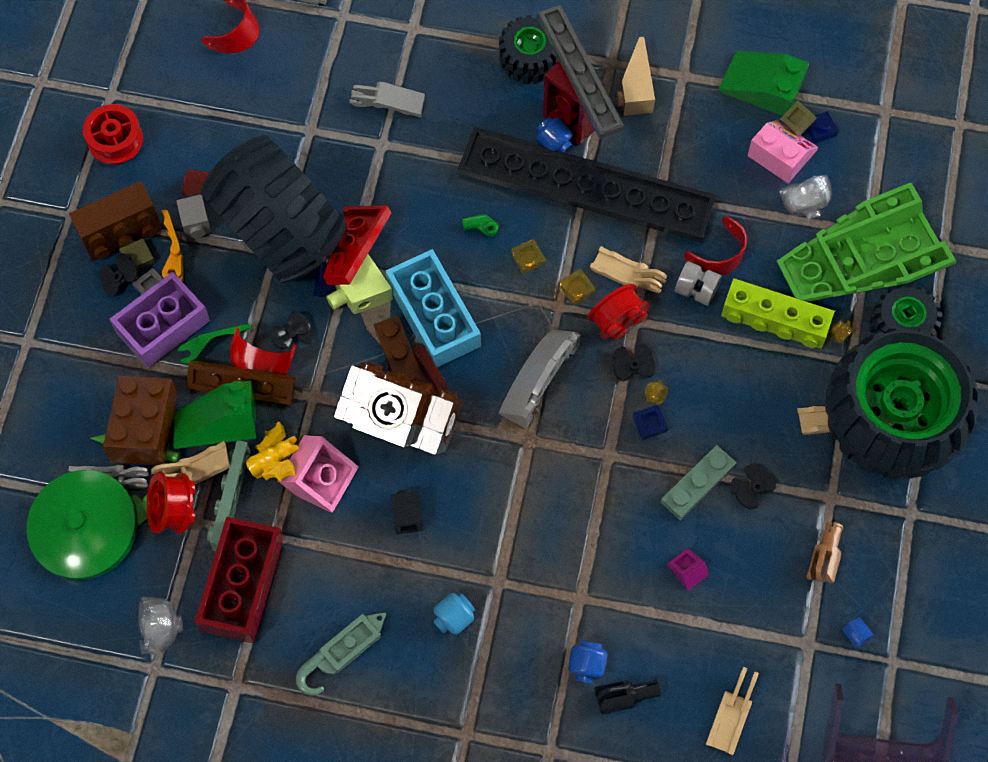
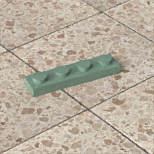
(231, 487)

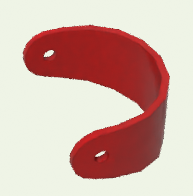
(239, 38)
(726, 266)
(250, 357)

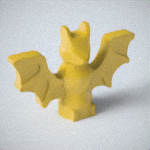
(270, 454)

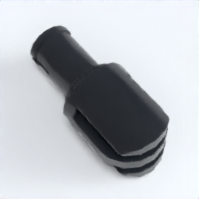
(624, 695)

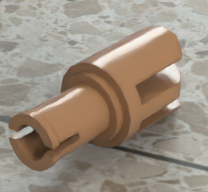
(826, 555)

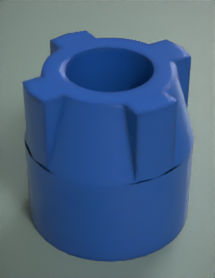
(857, 632)

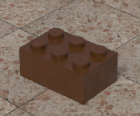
(116, 221)
(140, 420)

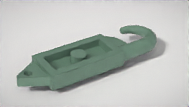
(342, 649)

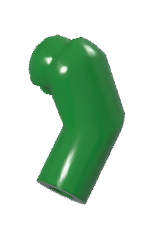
(482, 223)

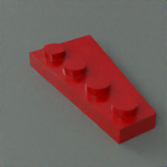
(362, 230)

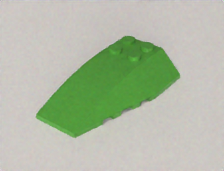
(869, 249)

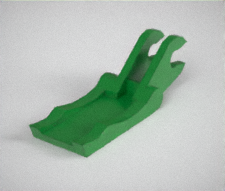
(197, 344)

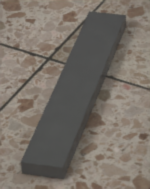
(580, 72)

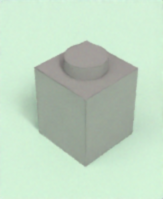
(193, 216)

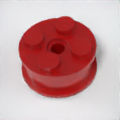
(113, 134)
(618, 312)
(170, 502)

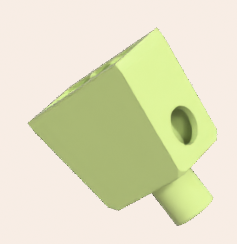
(365, 291)

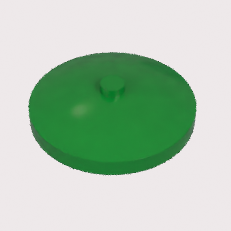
(82, 525)

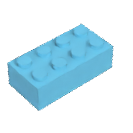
(433, 308)

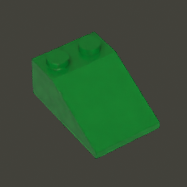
(765, 79)
(217, 417)

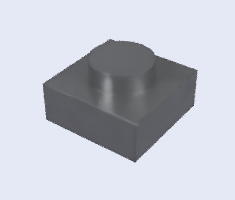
(147, 281)

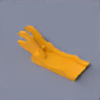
(175, 261)

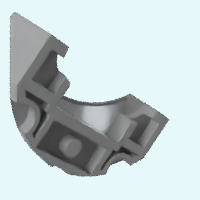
(537, 375)

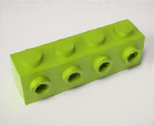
(777, 314)

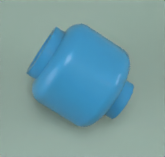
(453, 613)

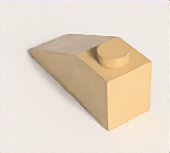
(636, 86)

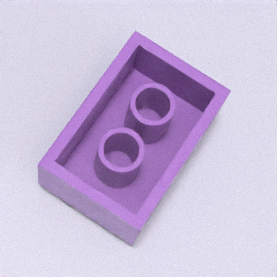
(160, 319)

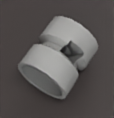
(689, 280)

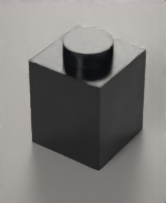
(406, 511)

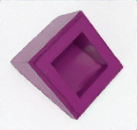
(688, 568)

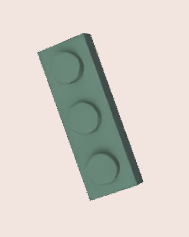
(698, 482)

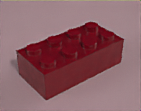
(239, 580)

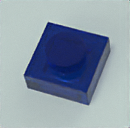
(822, 128)
(320, 284)
(650, 422)

